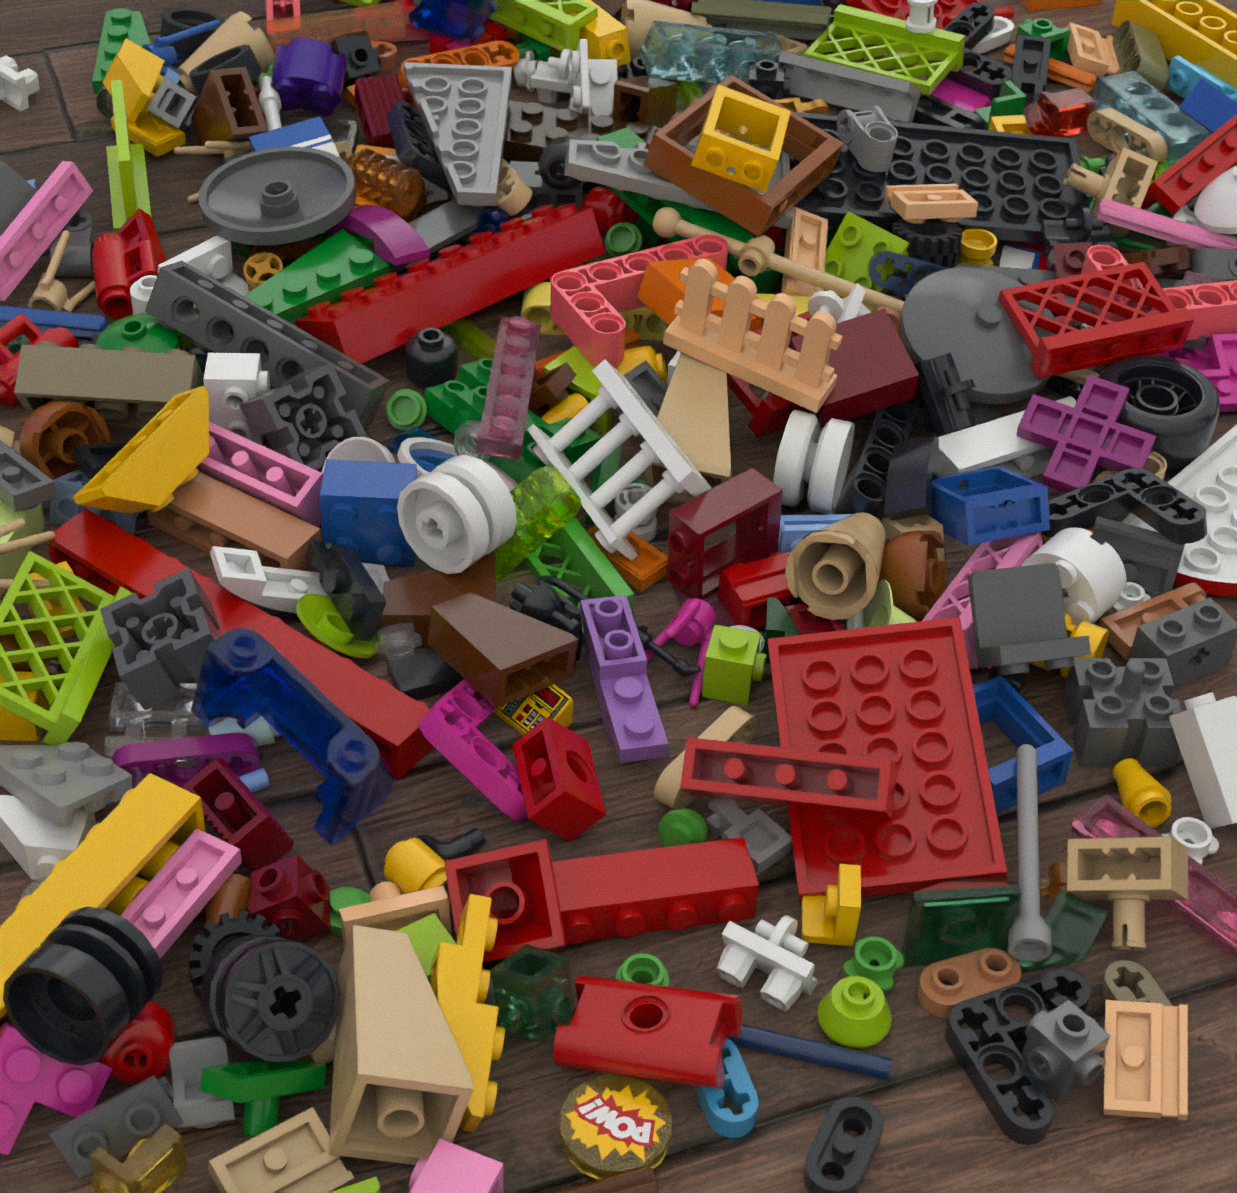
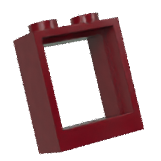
(744, 498)

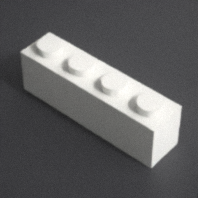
(993, 446)

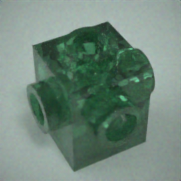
(533, 992)

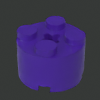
(308, 76)

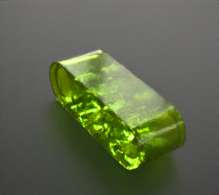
(542, 507)

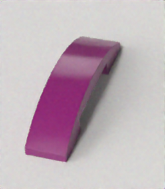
(392, 236)

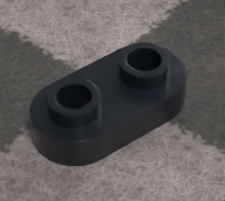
(841, 1153)

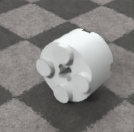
(1088, 573)

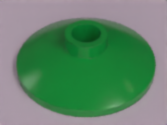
(140, 332)

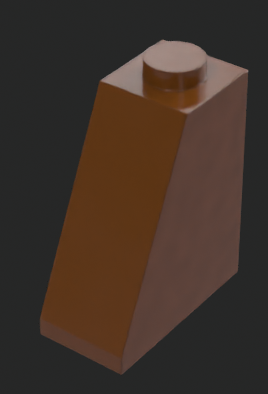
(644, 100)
(228, 108)
(412, 596)
(500, 648)

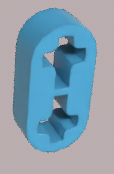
(741, 1093)

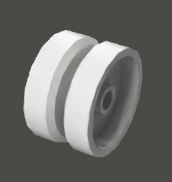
(807, 461)
(456, 514)

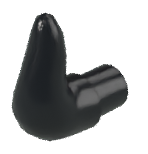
(458, 847)

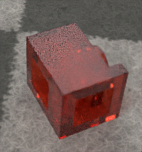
(1068, 110)

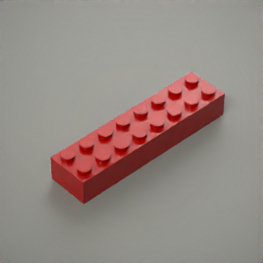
(456, 282)

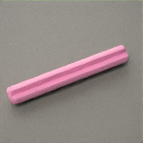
(1162, 226)

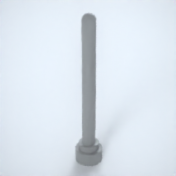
(1029, 936)

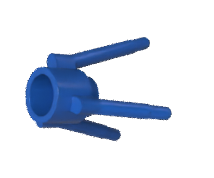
(167, 53)

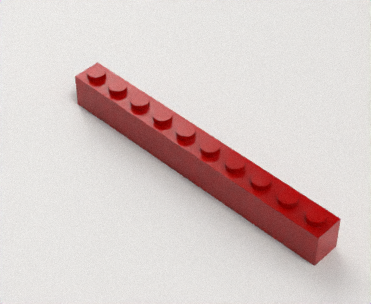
(116, 559)

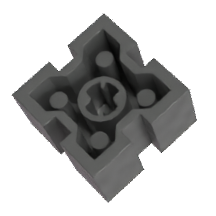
(304, 416)
(161, 637)
(1122, 712)

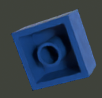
(362, 512)

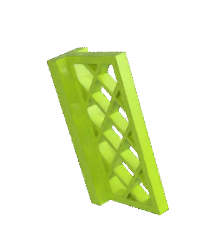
(880, 35)
(125, 167)
(81, 671)

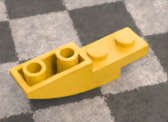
(459, 989)

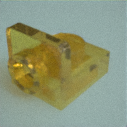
(149, 1166)

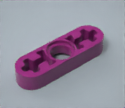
(150, 754)

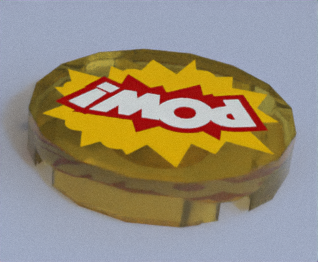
(614, 1126)

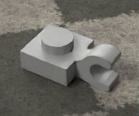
(763, 836)

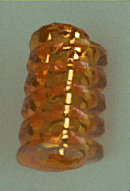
(385, 181)

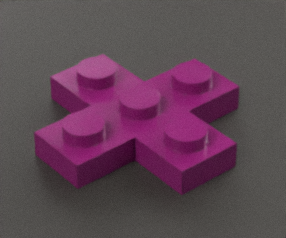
(1085, 435)

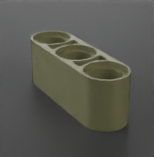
(1141, 52)

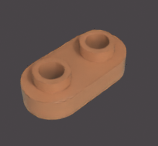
(970, 975)

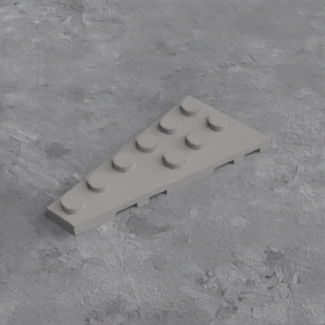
(466, 123)
(625, 170)

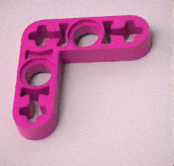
(453, 731)

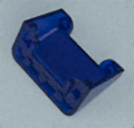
(252, 679)

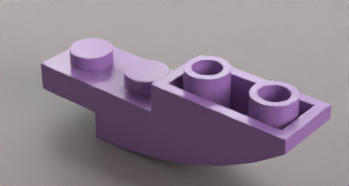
(621, 679)

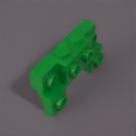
(464, 401)

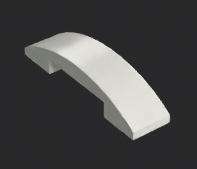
(270, 586)

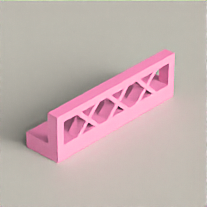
(40, 224)
(982, 559)
(182, 888)

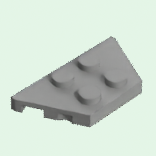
(61, 779)

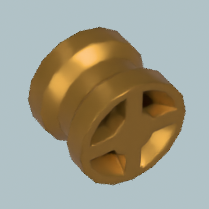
(261, 268)

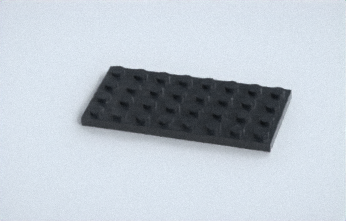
(1007, 173)

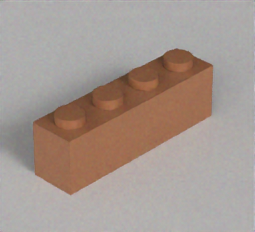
(222, 516)

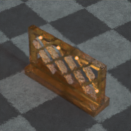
(379, 21)

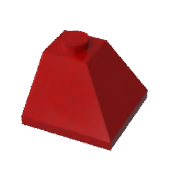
(521, 892)

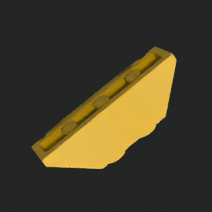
(155, 459)

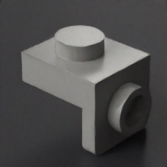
(186, 1063)

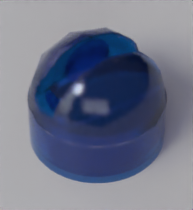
(491, 219)

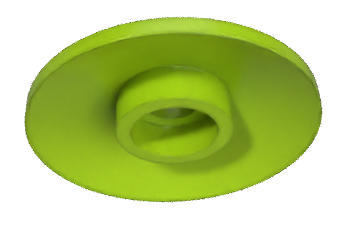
(329, 629)

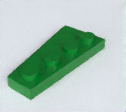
(116, 28)
(319, 277)

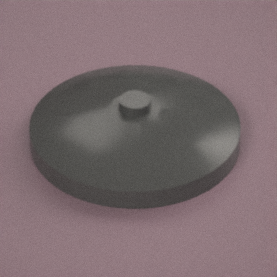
(277, 195)
(962, 315)

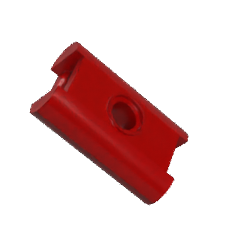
(649, 1031)

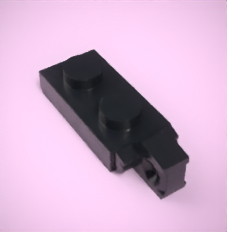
(348, 587)

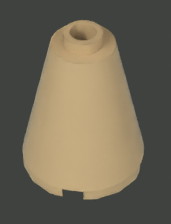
(640, 14)
(230, 34)
(838, 566)

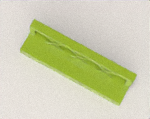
(546, 20)

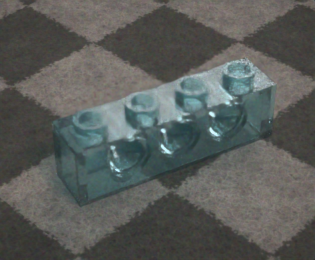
(704, 51)
(1148, 106)

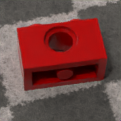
(558, 779)

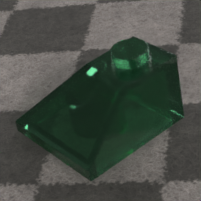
(959, 919)

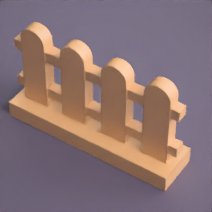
(747, 355)

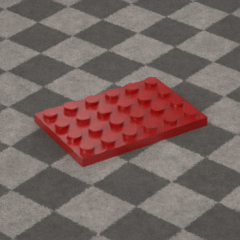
(899, 698)

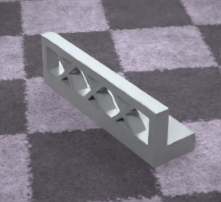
(850, 87)

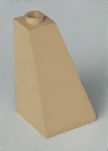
(698, 421)
(394, 1055)

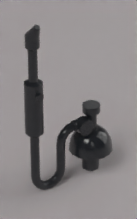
(545, 603)

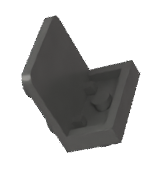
(1022, 619)

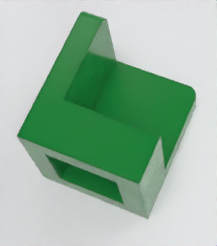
(1009, 103)

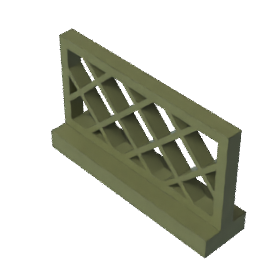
(785, 19)

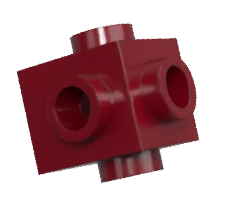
(291, 898)

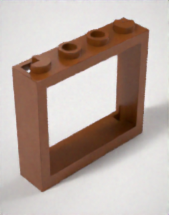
(736, 201)

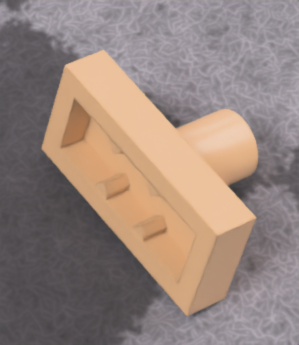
(394, 911)

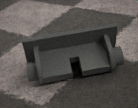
(117, 1124)

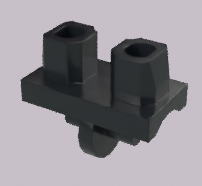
(1076, 230)
(944, 395)

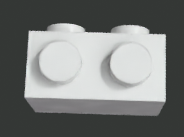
(231, 382)

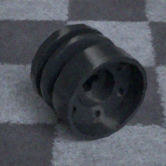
(83, 986)
(241, 989)

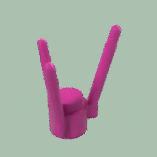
(688, 628)

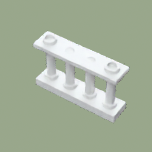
(656, 448)

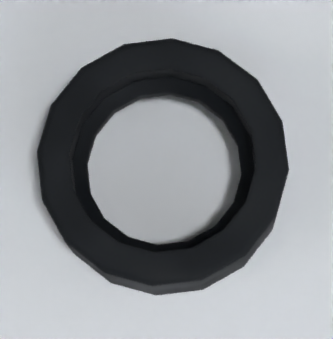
(185, 18)
(232, 58)

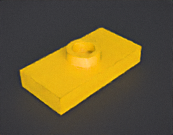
(154, 133)

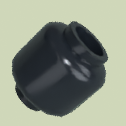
(552, 165)
(431, 358)

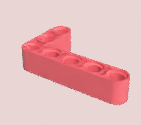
(590, 297)
(1209, 304)

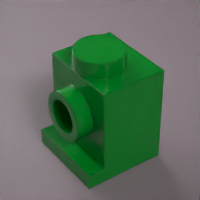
(1045, 29)

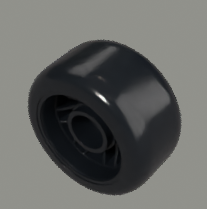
(1168, 402)

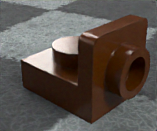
(550, 389)

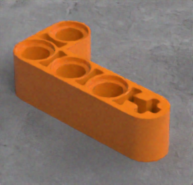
(486, 54)

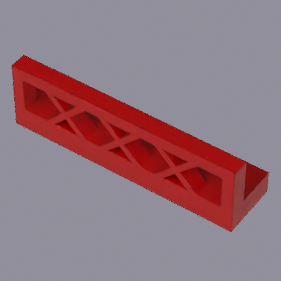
(1195, 170)

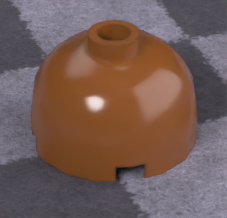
(54, 430)
(914, 571)

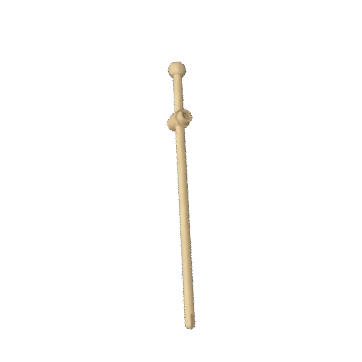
(759, 254)

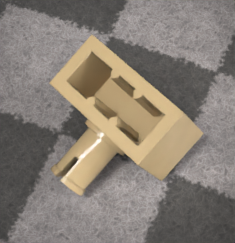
(1124, 182)
(1129, 876)

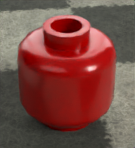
(608, 208)
(143, 1046)

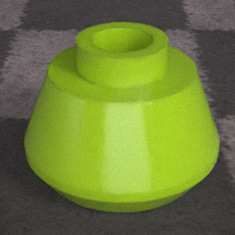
(855, 1013)

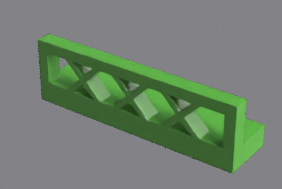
(582, 565)

